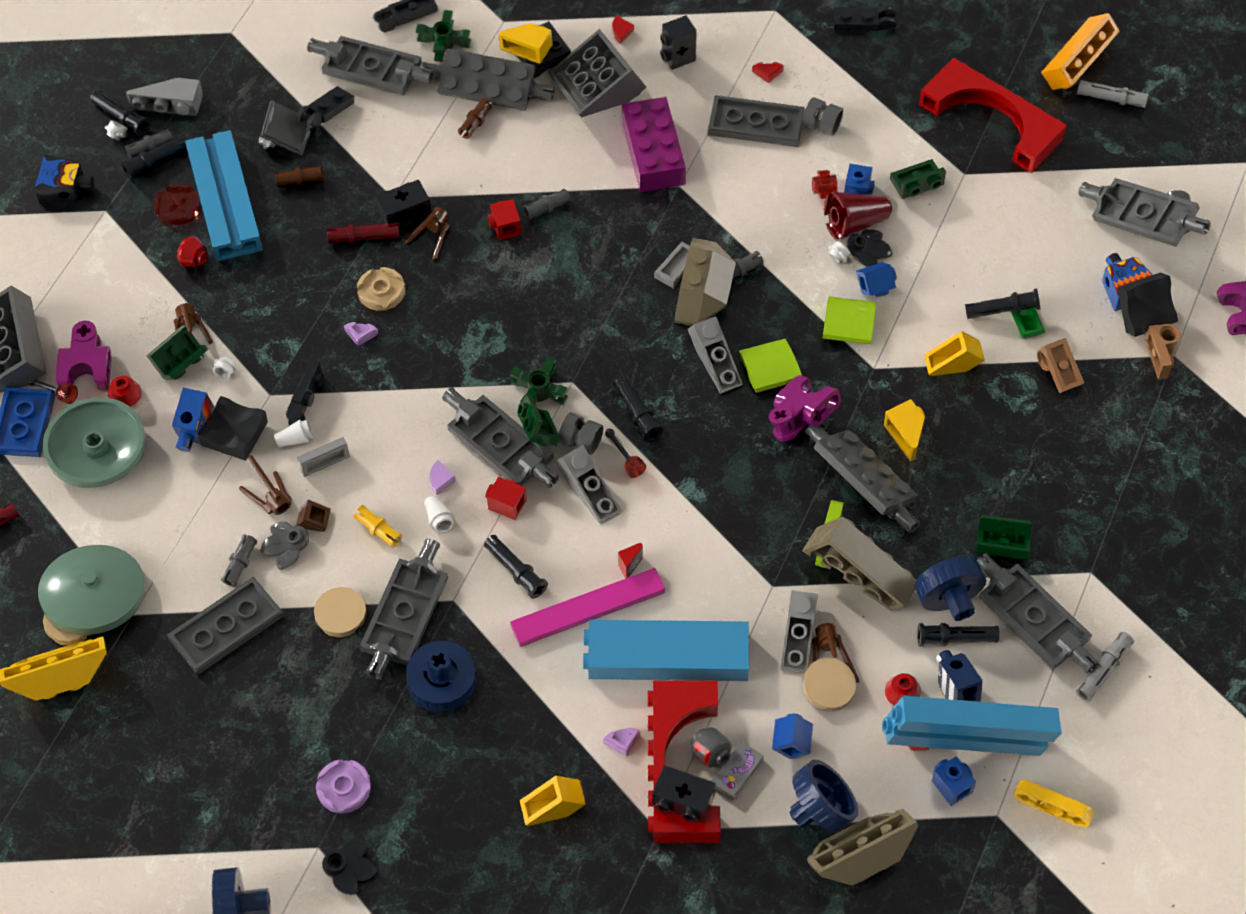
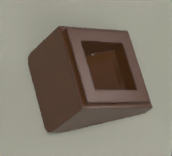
(313, 516)

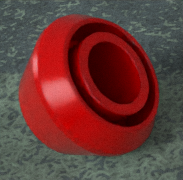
(192, 252)
(125, 390)
(902, 685)

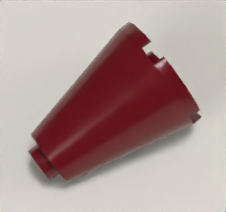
(854, 212)

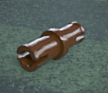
(475, 118)
(299, 176)

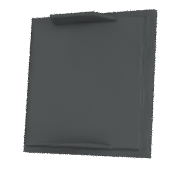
(284, 128)

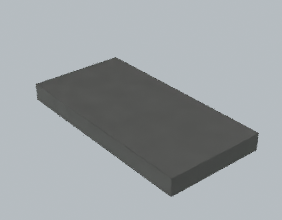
(756, 121)
(225, 625)

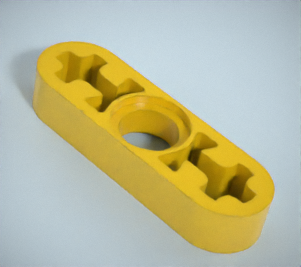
(1053, 803)

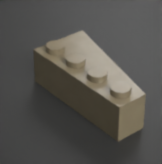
(862, 562)

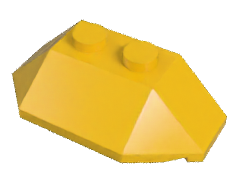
(55, 670)

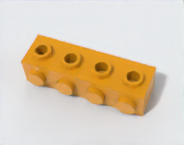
(1080, 52)

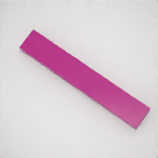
(587, 607)

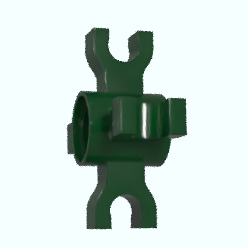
(443, 35)
(540, 377)

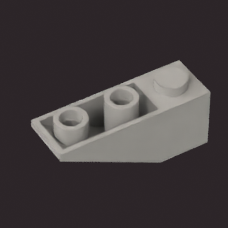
(170, 96)
(715, 354)
(588, 484)
(799, 631)

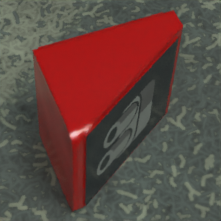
(630, 558)

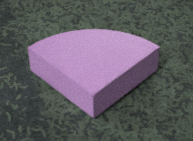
(360, 332)
(440, 477)
(622, 740)

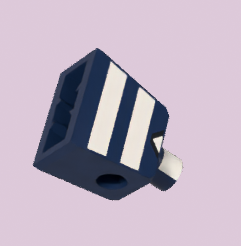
(958, 677)

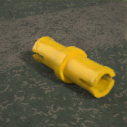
(377, 526)

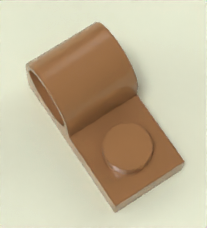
(1162, 344)
(1061, 363)

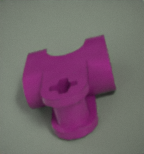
(1234, 295)
(84, 357)
(798, 406)

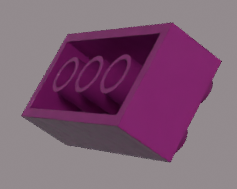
(653, 144)

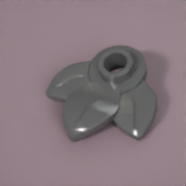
(282, 543)

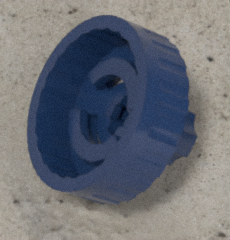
(951, 586)
(445, 664)
(822, 798)
(230, 897)

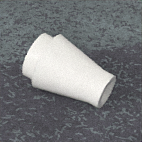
(297, 433)
(439, 516)

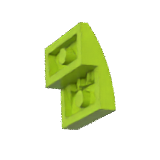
(849, 320)
(770, 365)

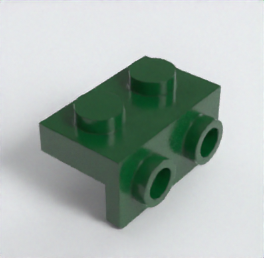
(918, 178)
(176, 354)
(537, 423)
(1004, 537)

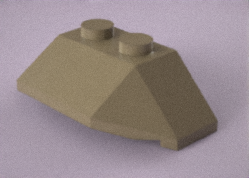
(704, 282)
(864, 847)

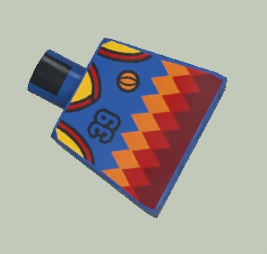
(1121, 273)
(191, 416)

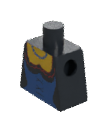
(61, 180)

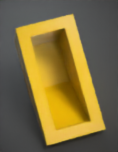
(526, 41)
(954, 355)
(905, 426)
(552, 801)

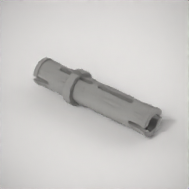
(1114, 94)
(1110, 659)

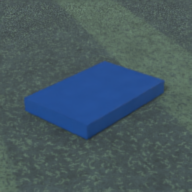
(24, 420)

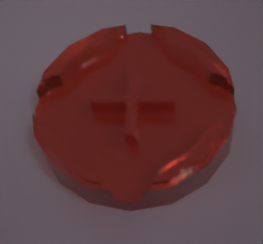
(177, 204)

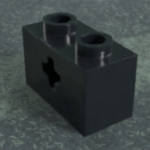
(678, 42)
(404, 203)
(673, 784)

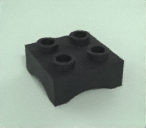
(554, 56)
(1147, 303)
(233, 428)

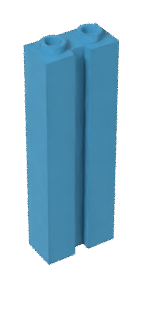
(224, 196)
(667, 650)
(971, 725)

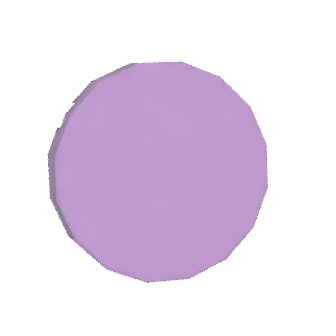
(343, 786)

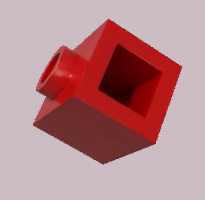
(504, 219)
(506, 497)

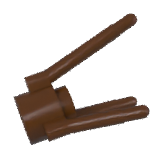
(435, 222)
(186, 316)
(277, 500)
(828, 640)

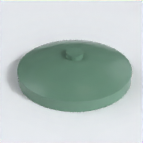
(94, 442)
(91, 589)

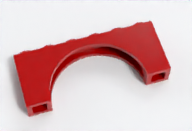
(963, 85)
(674, 707)

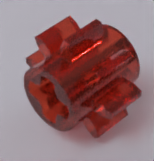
(824, 183)

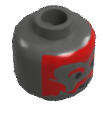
(711, 747)

